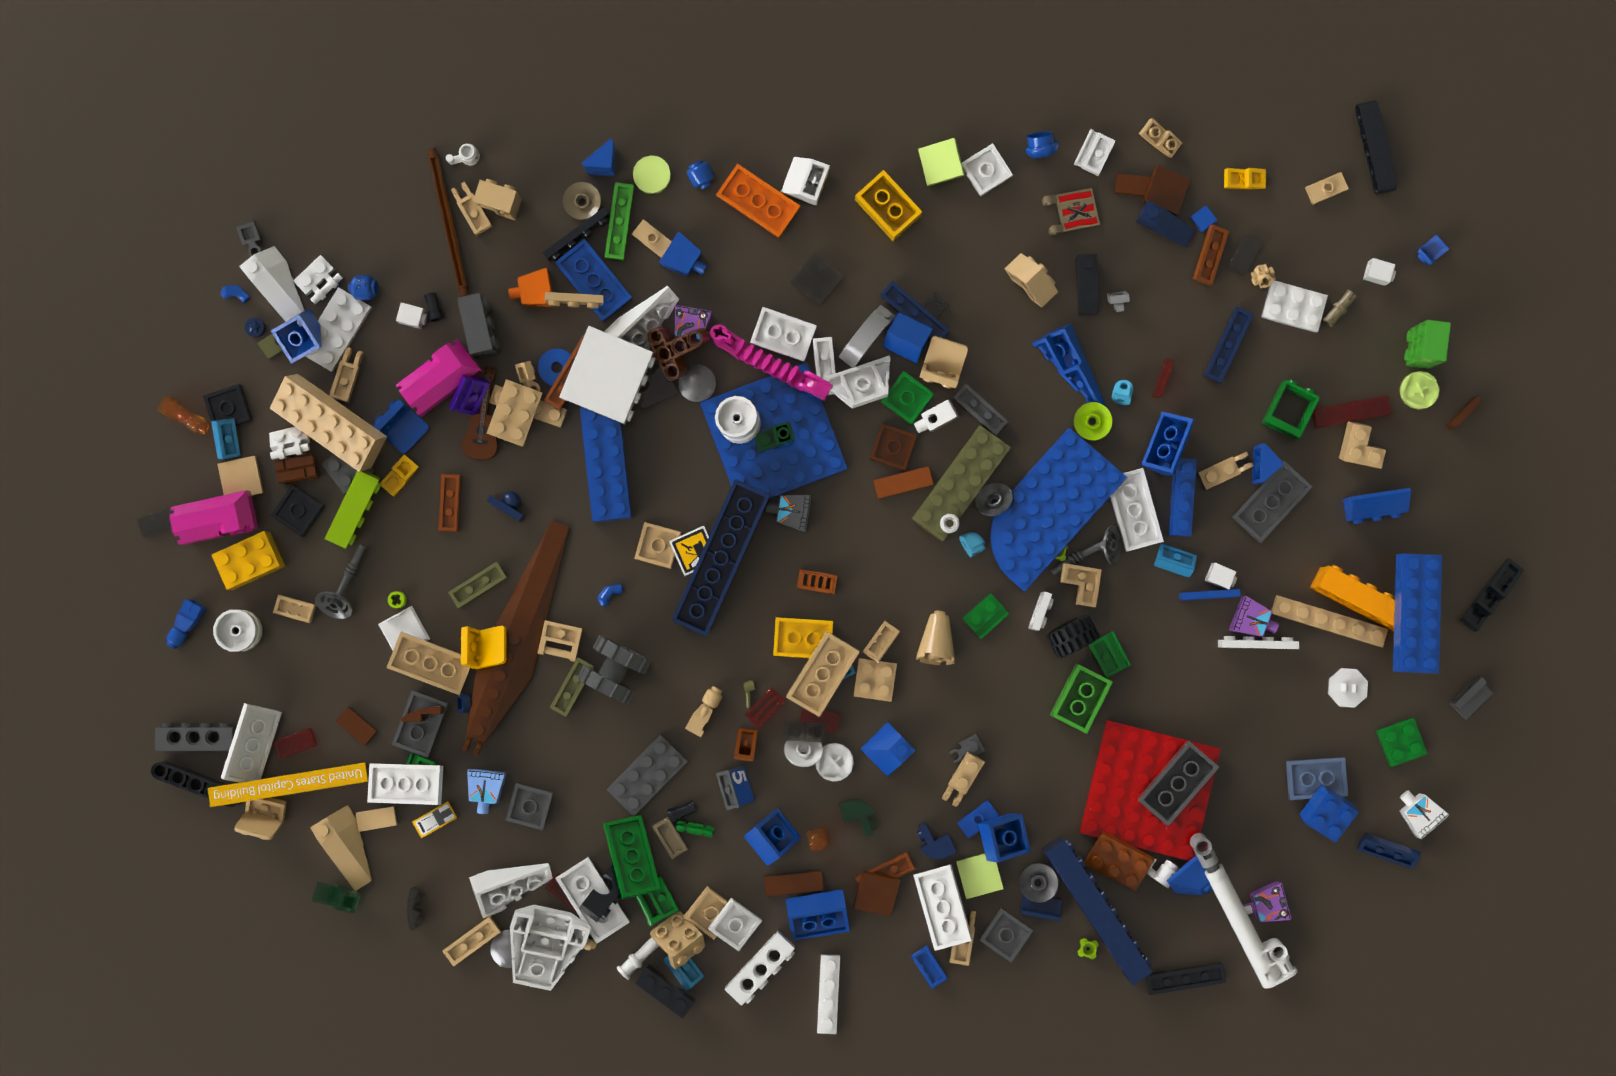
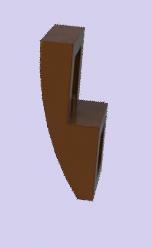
(419, 715)

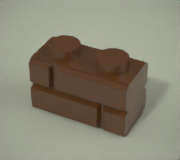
(297, 468)

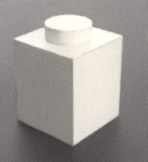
(1379, 272)
(412, 316)
(1221, 576)

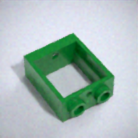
(1283, 427)

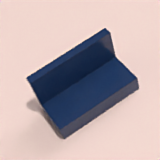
(1047, 910)

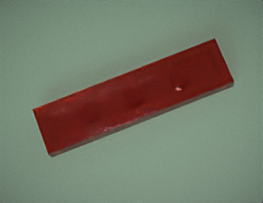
(1351, 412)

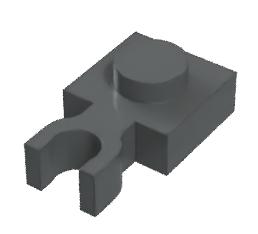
(249, 235)
(971, 744)

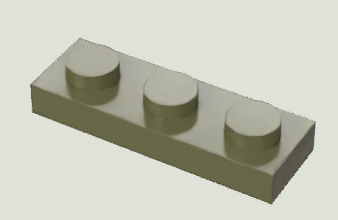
(477, 585)
(570, 689)

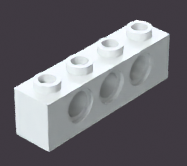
(776, 942)

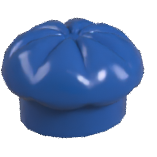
(1041, 144)

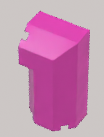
(438, 378)
(214, 517)

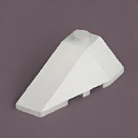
(273, 279)
(647, 315)
(501, 886)

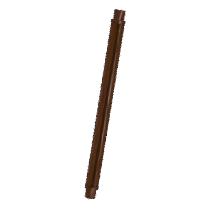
(448, 224)

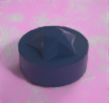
(255, 327)
(463, 703)

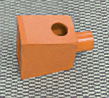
(532, 288)

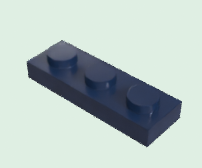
(1389, 850)

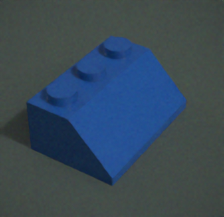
(1167, 443)
(1377, 505)
(817, 915)

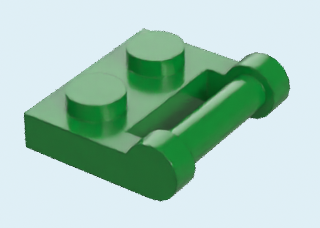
(662, 901)

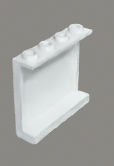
(607, 375)

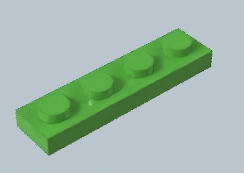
(619, 221)

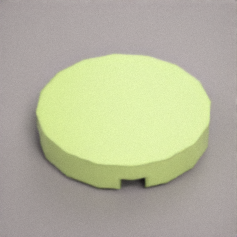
(651, 174)
(1419, 390)

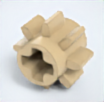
(1263, 276)

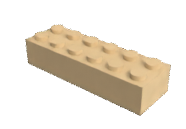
(328, 422)

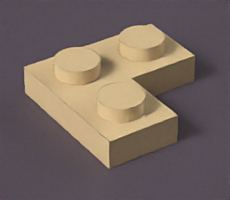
(1087, 580)

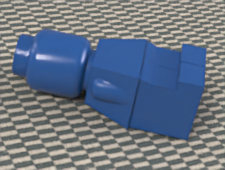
(185, 621)

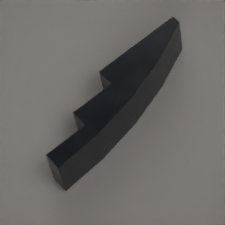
(1491, 595)

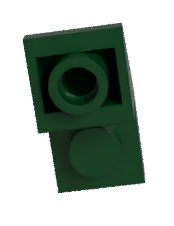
(774, 437)

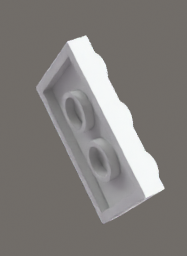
(1294, 306)
(783, 334)

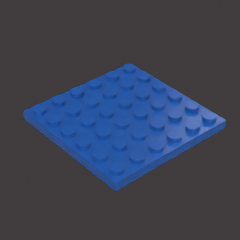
(792, 465)

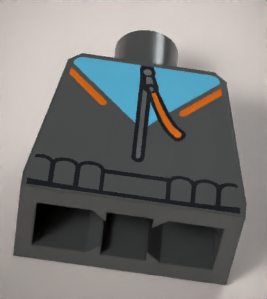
(791, 511)

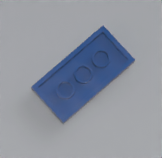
(593, 277)

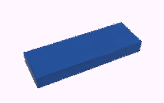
(1209, 594)

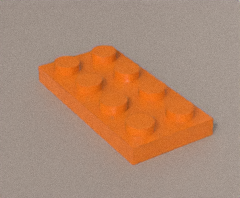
(758, 200)

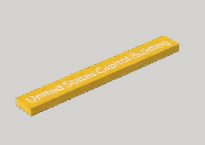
(287, 784)

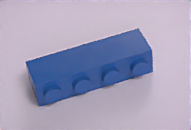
(1182, 498)

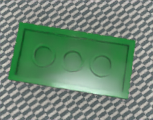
(631, 856)

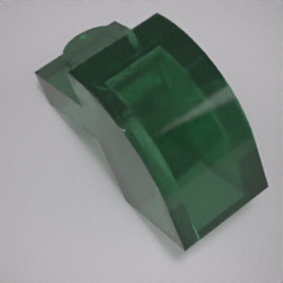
(858, 809)
(336, 895)

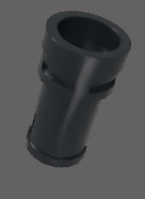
(434, 312)
(679, 812)

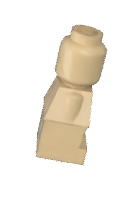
(702, 714)

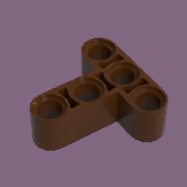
(674, 348)

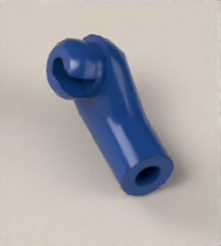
(234, 290)
(607, 592)

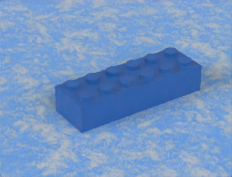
(605, 467)
(1417, 613)

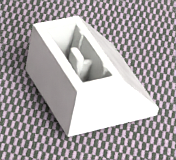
(806, 179)

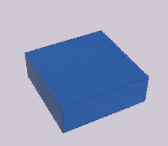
(1203, 218)

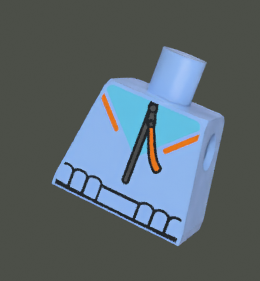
(485, 787)

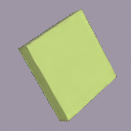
(941, 162)
(979, 876)

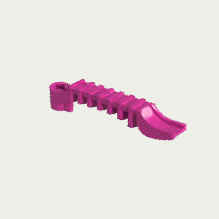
(740, 350)

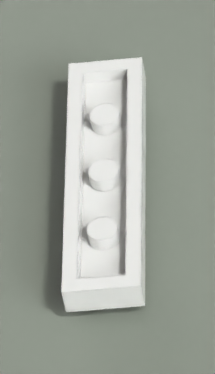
(1267, 642)
(828, 994)

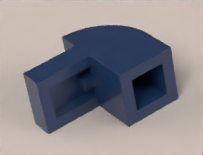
(935, 848)

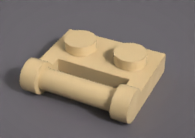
(560, 634)

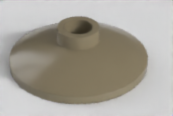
(581, 191)

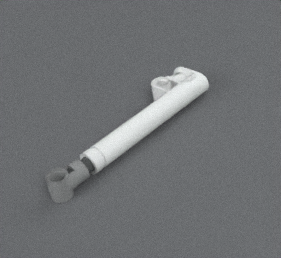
(1266, 963)

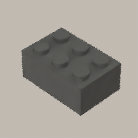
(478, 325)

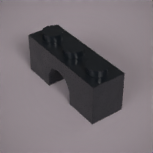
(597, 904)
(657, 986)

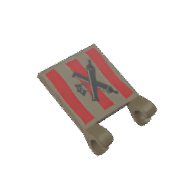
(1075, 209)

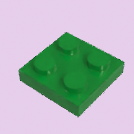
(907, 397)
(1401, 742)

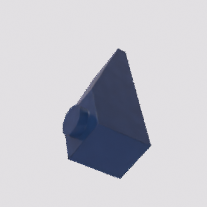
(1165, 224)

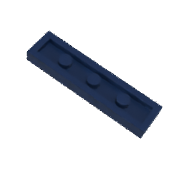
(908, 306)
(1228, 345)

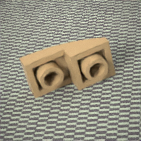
(1161, 139)

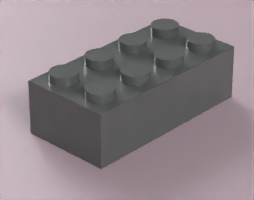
(1177, 783)

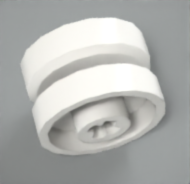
(739, 409)
(230, 638)

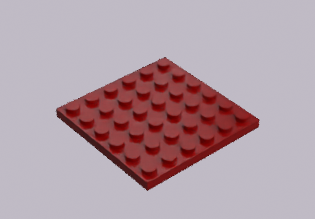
(1123, 769)

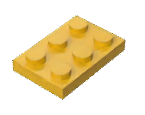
(798, 636)

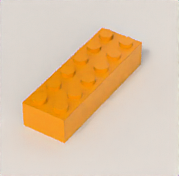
(1355, 595)

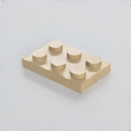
(514, 413)

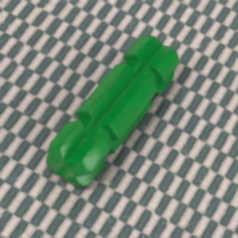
(695, 828)

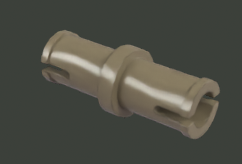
(1340, 308)

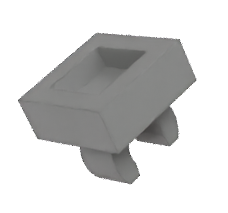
(1118, 299)

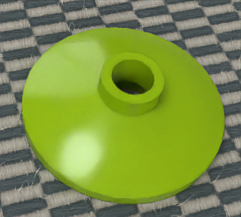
(1100, 414)

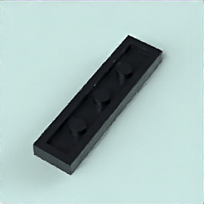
(583, 230)
(1185, 978)

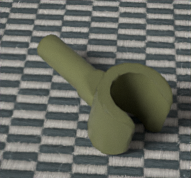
(748, 686)

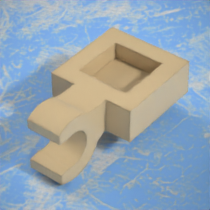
(526, 375)

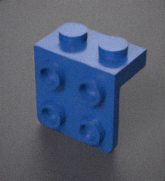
(401, 426)

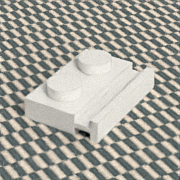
(1094, 152)

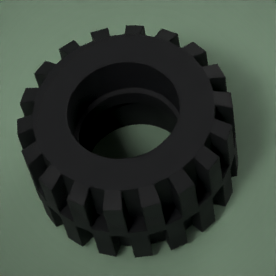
(1073, 636)

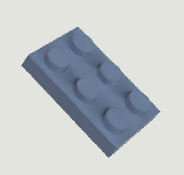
(1308, 775)

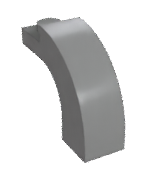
(866, 336)

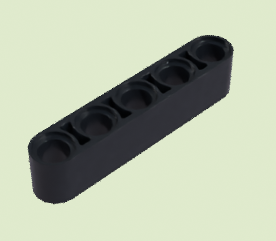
(1376, 147)
(189, 779)

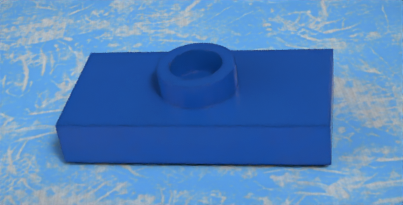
(970, 822)
(929, 966)

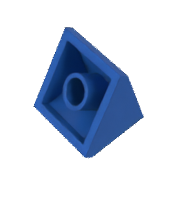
(602, 161)
(907, 337)
(1264, 463)

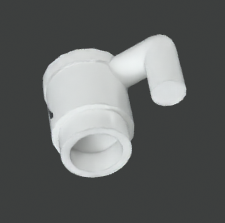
(467, 154)
(1163, 873)

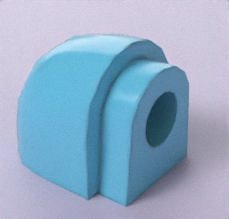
(1122, 392)
(972, 543)

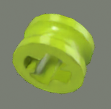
(403, 598)

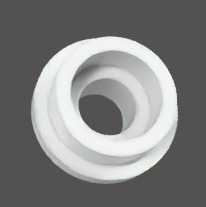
(953, 518)

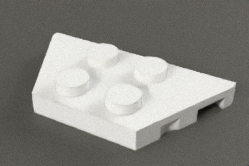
(862, 383)

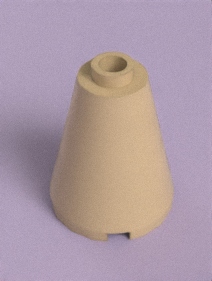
(937, 641)

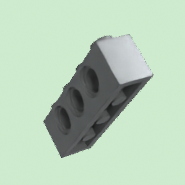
(165, 737)

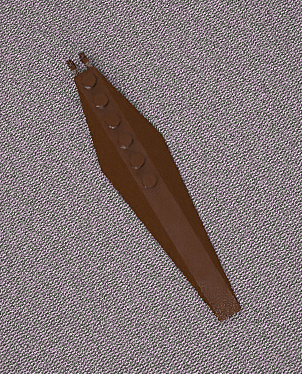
(524, 618)

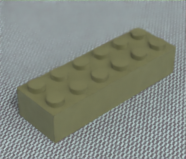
(961, 481)

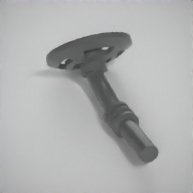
(1107, 545)
(337, 598)

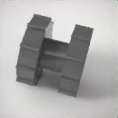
(613, 670)

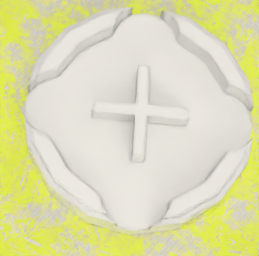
(835, 762)

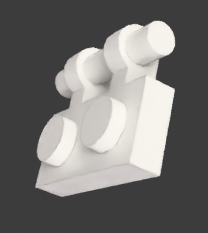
(314, 276)
(288, 442)

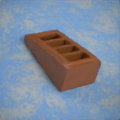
(831, 590)

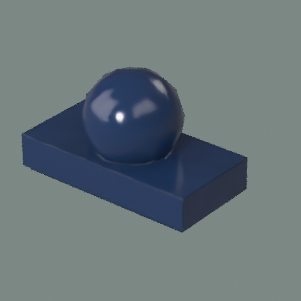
(509, 503)

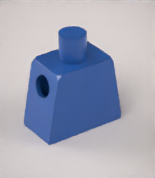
(683, 257)

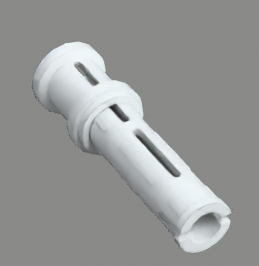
(635, 960)

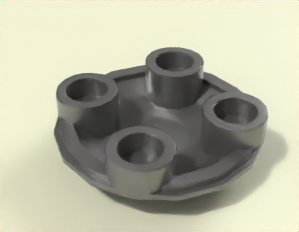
(697, 383)
(502, 949)

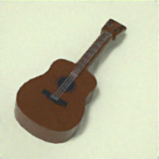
(476, 441)

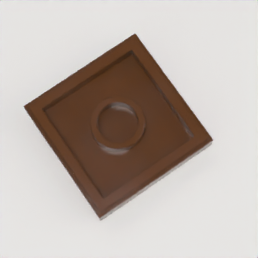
(1167, 189)
(893, 447)
(876, 893)

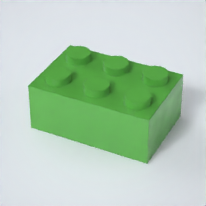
(1427, 344)
(1081, 698)

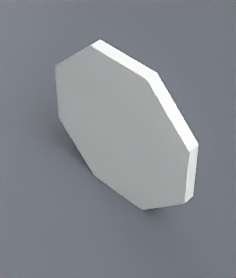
(1347, 687)

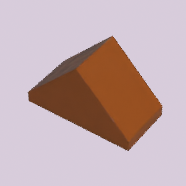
(746, 744)

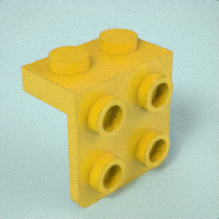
(483, 647)

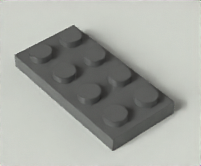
(1271, 502)
(647, 775)

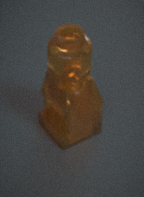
(181, 414)
(817, 839)

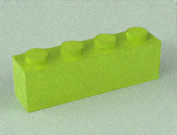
(352, 508)

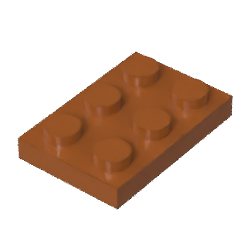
(1119, 860)

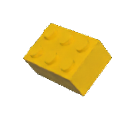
(888, 205)
(248, 560)

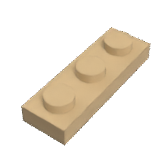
(573, 300)
(471, 940)

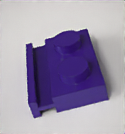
(469, 395)

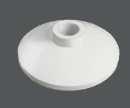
(812, 749)

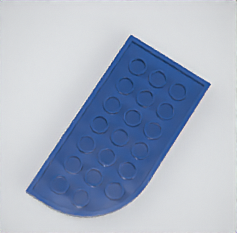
(1051, 507)

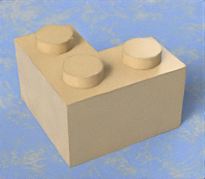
(500, 199)
(1032, 279)
(1356, 447)

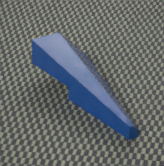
(1065, 352)

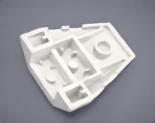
(544, 944)

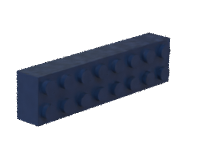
(721, 557)
(1099, 914)

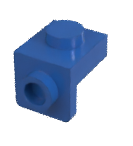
(1432, 250)

